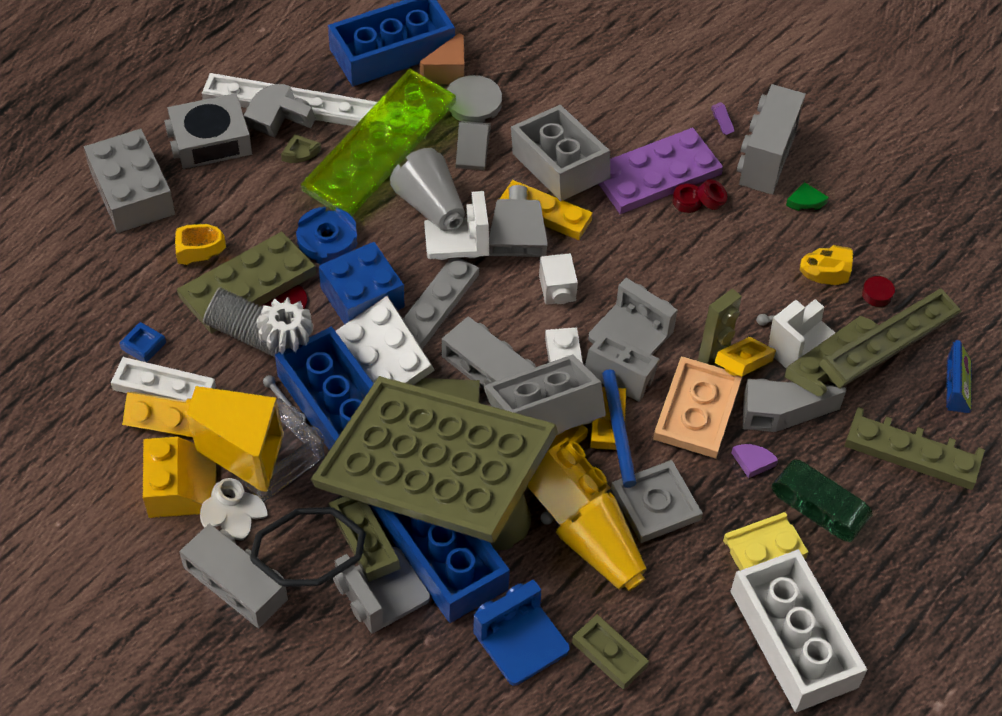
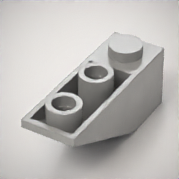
(780, 405)

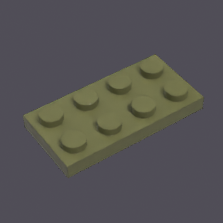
(253, 275)

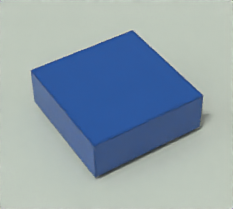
(142, 342)

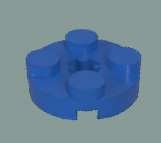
(326, 248)

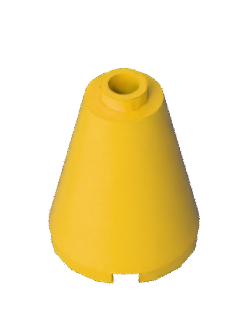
(605, 542)

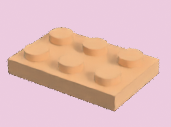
(697, 407)

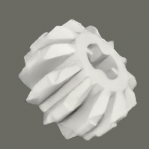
(285, 325)

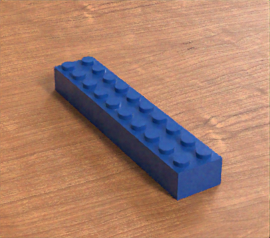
(453, 566)

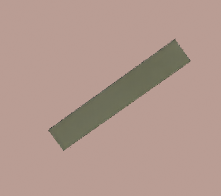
(889, 338)

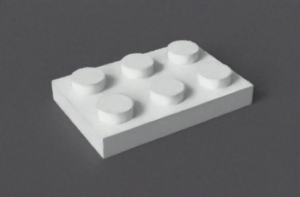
(385, 345)

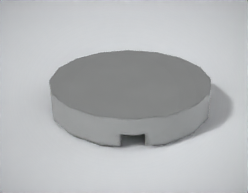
(475, 98)

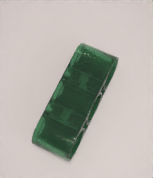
(822, 500)

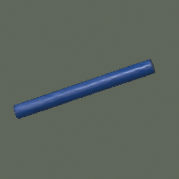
(619, 429)

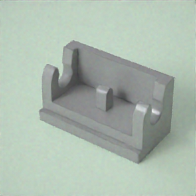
(631, 365)

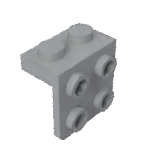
(637, 318)
(384, 598)

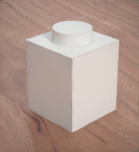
(558, 279)

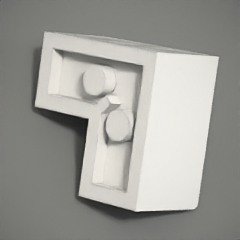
(797, 331)

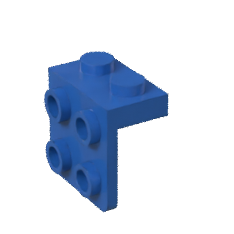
(519, 633)

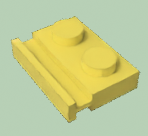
(763, 541)

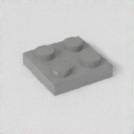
(657, 502)

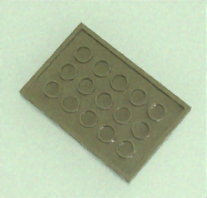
(436, 458)

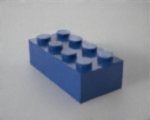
(388, 38)

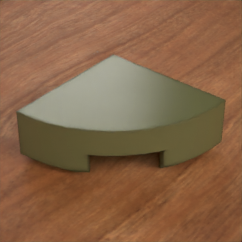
(300, 149)

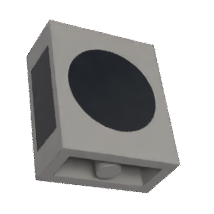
(208, 131)

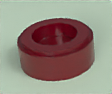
(712, 194)
(686, 198)
(878, 291)

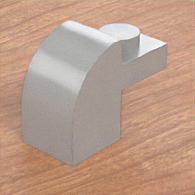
(275, 104)

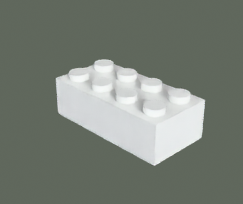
(797, 630)

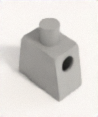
(518, 226)

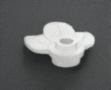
(232, 513)

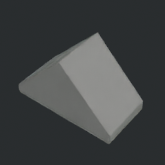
(472, 145)

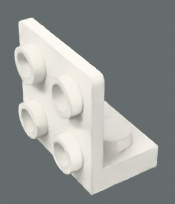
(467, 240)

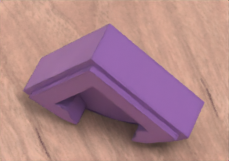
(721, 114)
(753, 459)

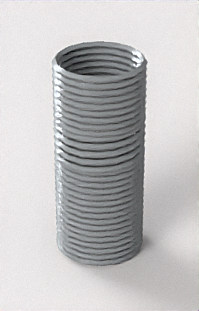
(231, 312)

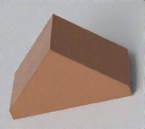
(445, 63)

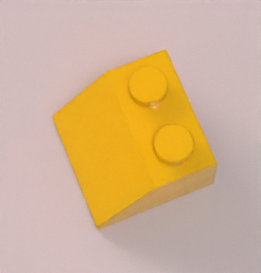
(175, 477)

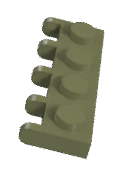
(806, 369)
(914, 450)

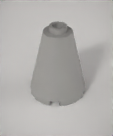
(429, 188)

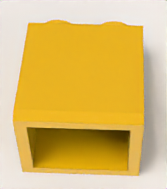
(236, 432)

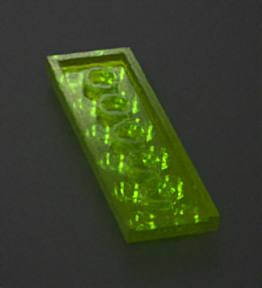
(378, 143)

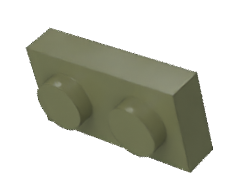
(610, 651)

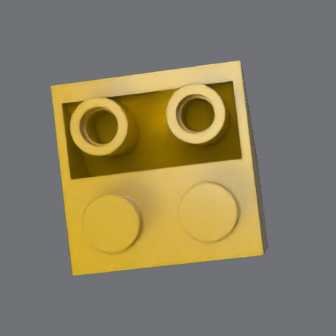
(566, 481)

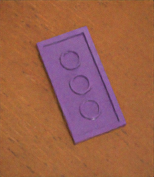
(658, 169)

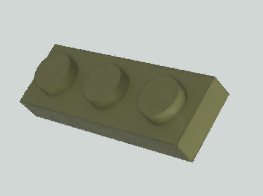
(719, 326)
(378, 555)

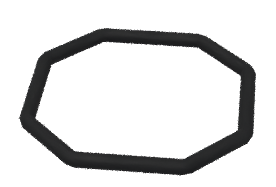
(307, 582)

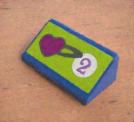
(958, 379)

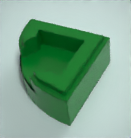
(807, 198)

